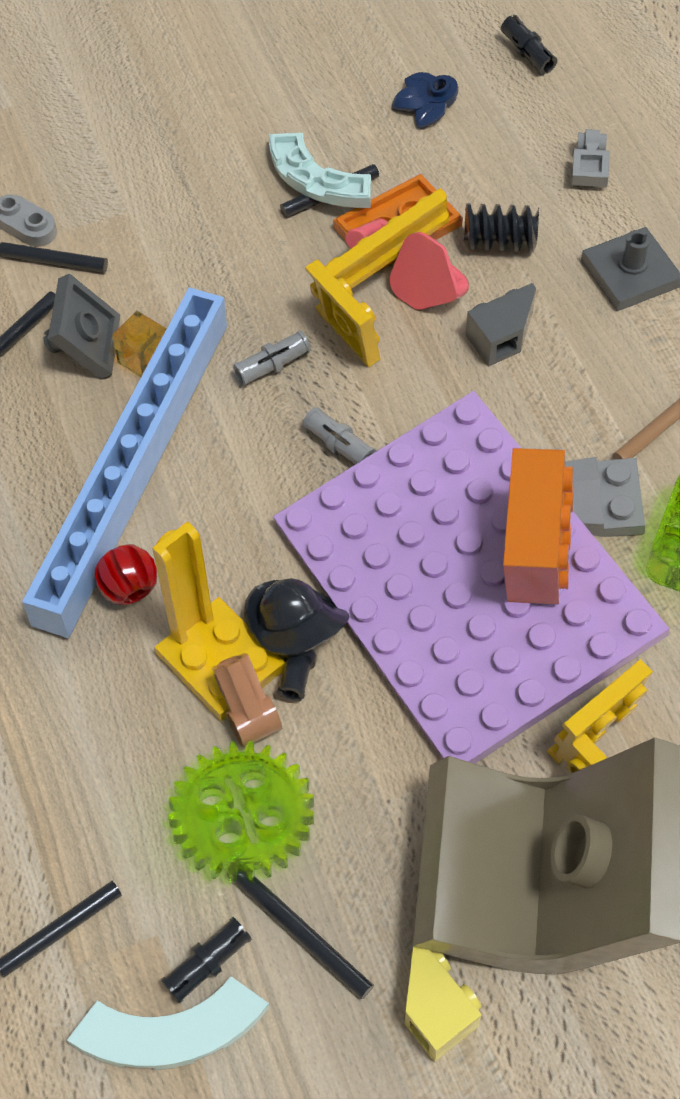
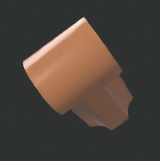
(250, 710)

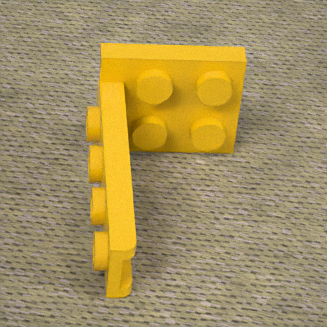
(334, 281)
(201, 629)
(588, 725)

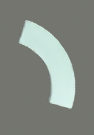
(325, 185)
(169, 1039)

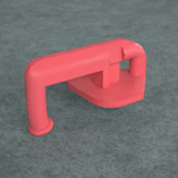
(421, 271)

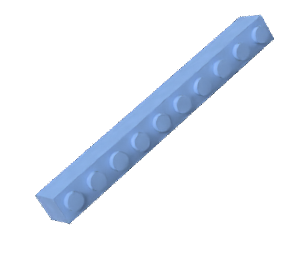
(125, 464)

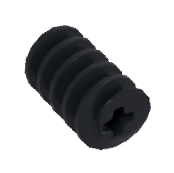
(501, 227)

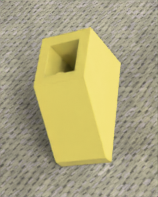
(436, 1007)

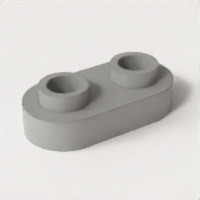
(19, 220)

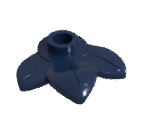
(427, 96)

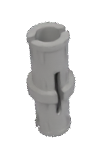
(275, 357)
(322, 424)

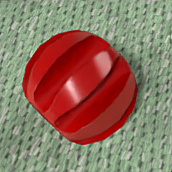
(126, 574)

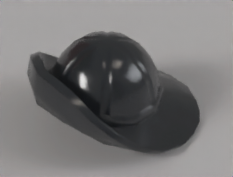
(291, 616)

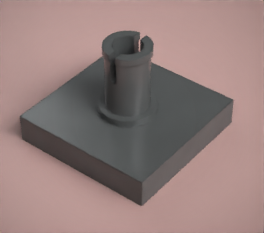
(631, 268)
(82, 327)

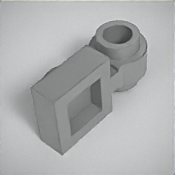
(591, 160)

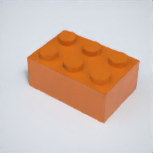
(538, 526)

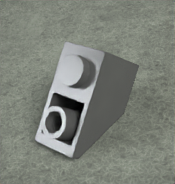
(501, 325)

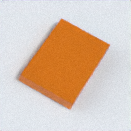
(394, 203)

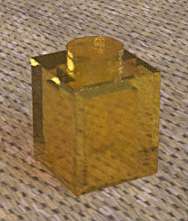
(137, 341)

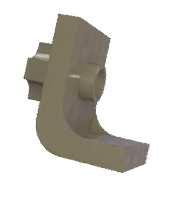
(554, 865)

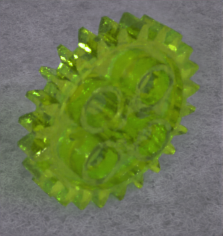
(203, 824)

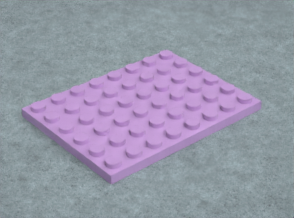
(418, 565)

